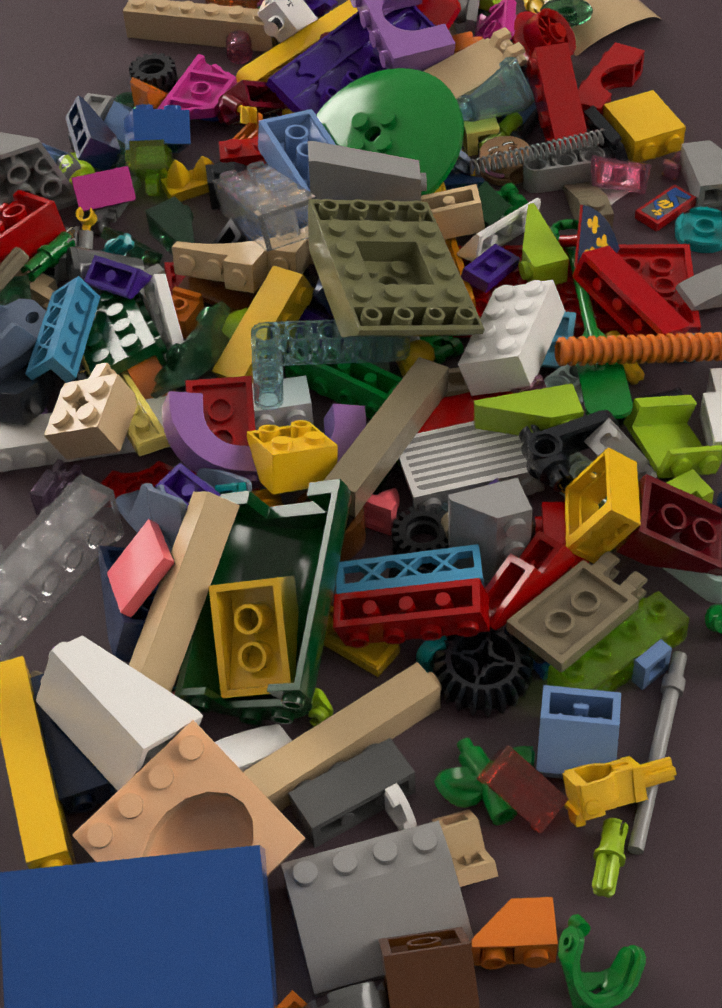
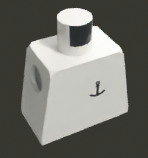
(285, 17)

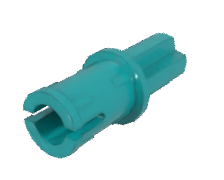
(119, 245)

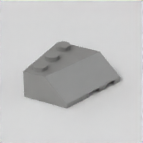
(30, 168)

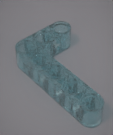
(308, 344)

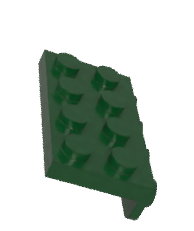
(122, 334)

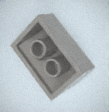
(494, 518)

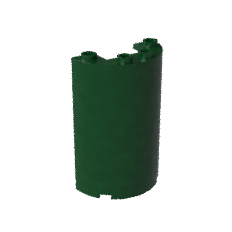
(267, 544)

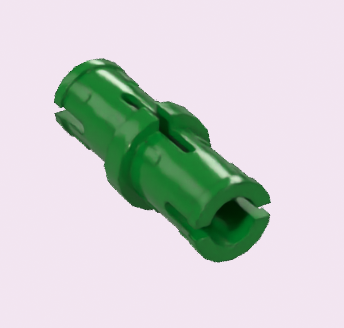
(48, 256)

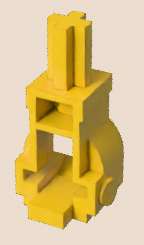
(611, 785)

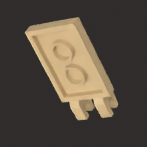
(477, 62)

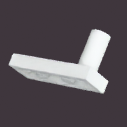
(163, 310)

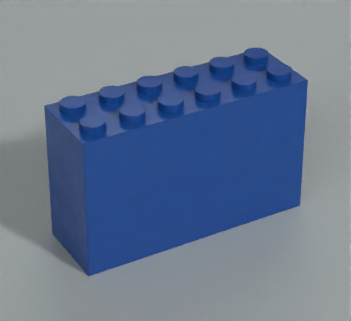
(140, 933)

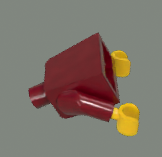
(245, 100)

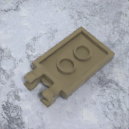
(577, 611)

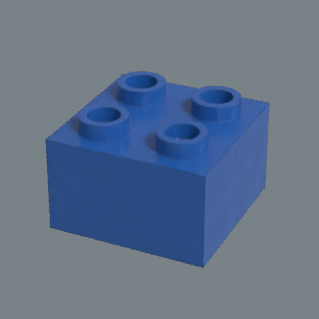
(156, 124)

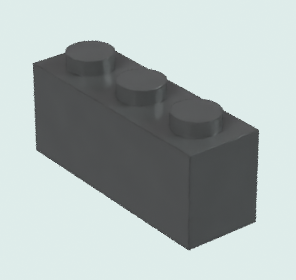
(350, 791)

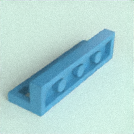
(64, 331)
(408, 565)

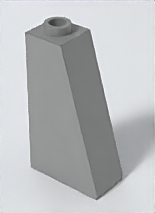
(362, 174)

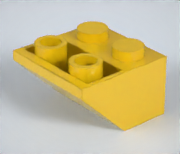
(291, 455)

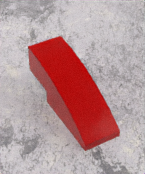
(526, 577)

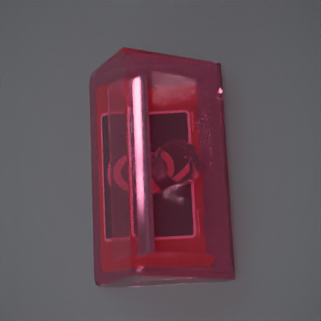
(619, 174)

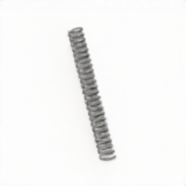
(563, 147)

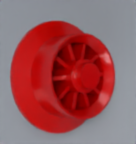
(541, 30)

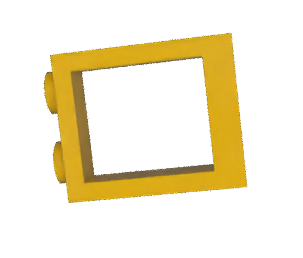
(596, 530)

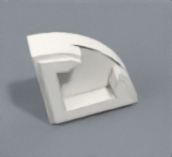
(398, 808)

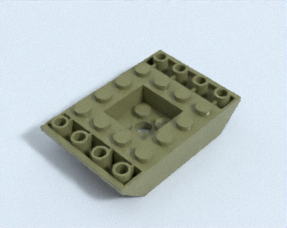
(388, 270)

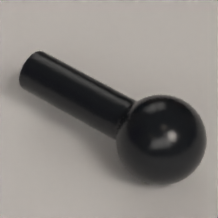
(527, 126)

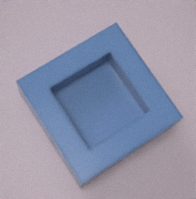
(651, 664)

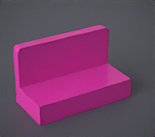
(104, 188)

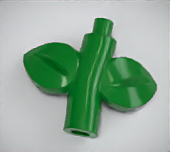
(463, 789)

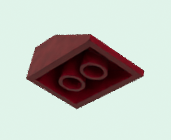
(675, 530)

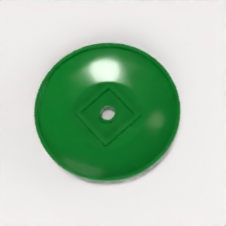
(410, 111)

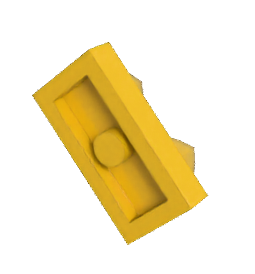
(185, 183)

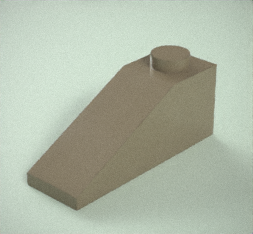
(590, 196)

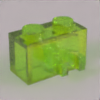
(150, 162)

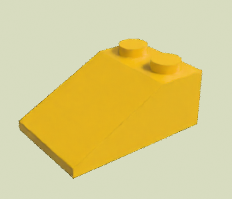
(255, 634)

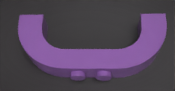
(200, 448)

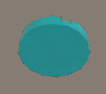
(700, 229)

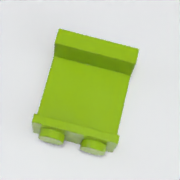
(666, 438)

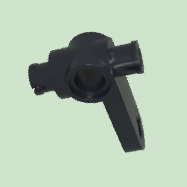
(548, 448)

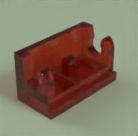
(523, 788)

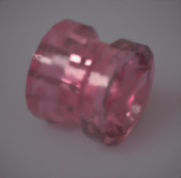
(242, 41)

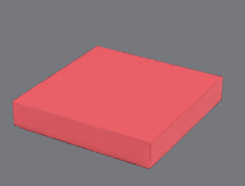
(140, 568)

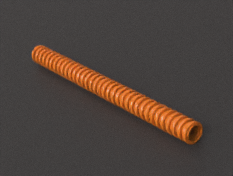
(638, 349)

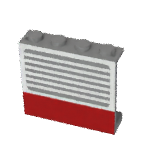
(456, 457)

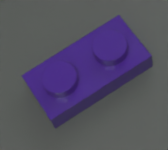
(490, 268)

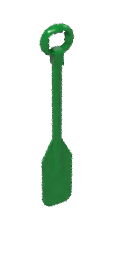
(601, 385)

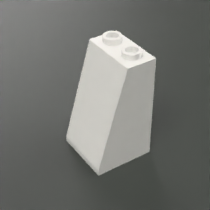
(110, 708)

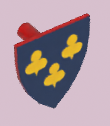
(592, 233)

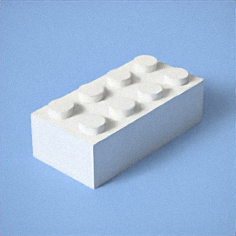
(515, 339)

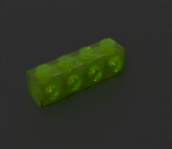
(612, 659)

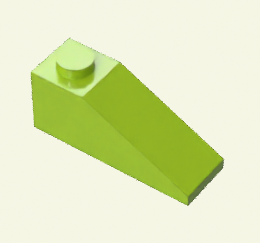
(541, 252)
(540, 407)

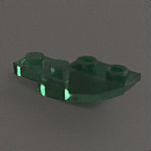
(196, 354)

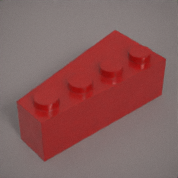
(556, 93)

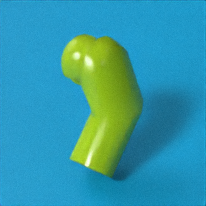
(321, 708)

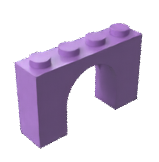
(402, 47)

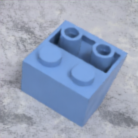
(577, 729)

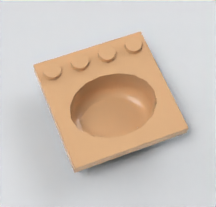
(187, 803)

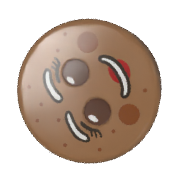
(505, 175)

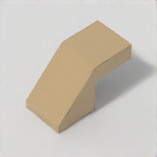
(467, 847)

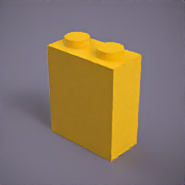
(645, 126)

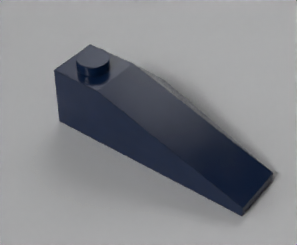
(121, 630)

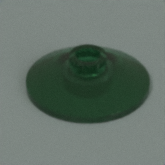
(574, 11)

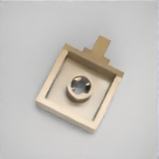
(92, 415)

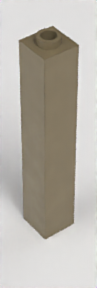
(391, 431)

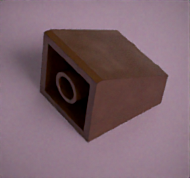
(430, 970)

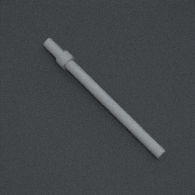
(672, 689)

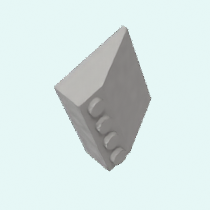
(369, 893)

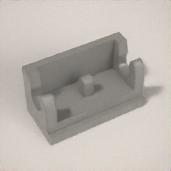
(611, 436)

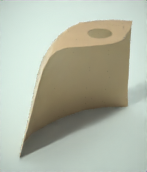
(607, 18)

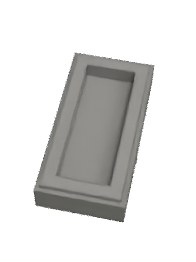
(468, 14)

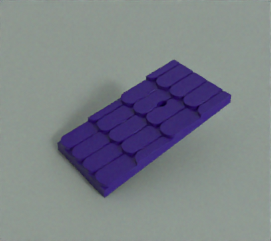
(336, 61)

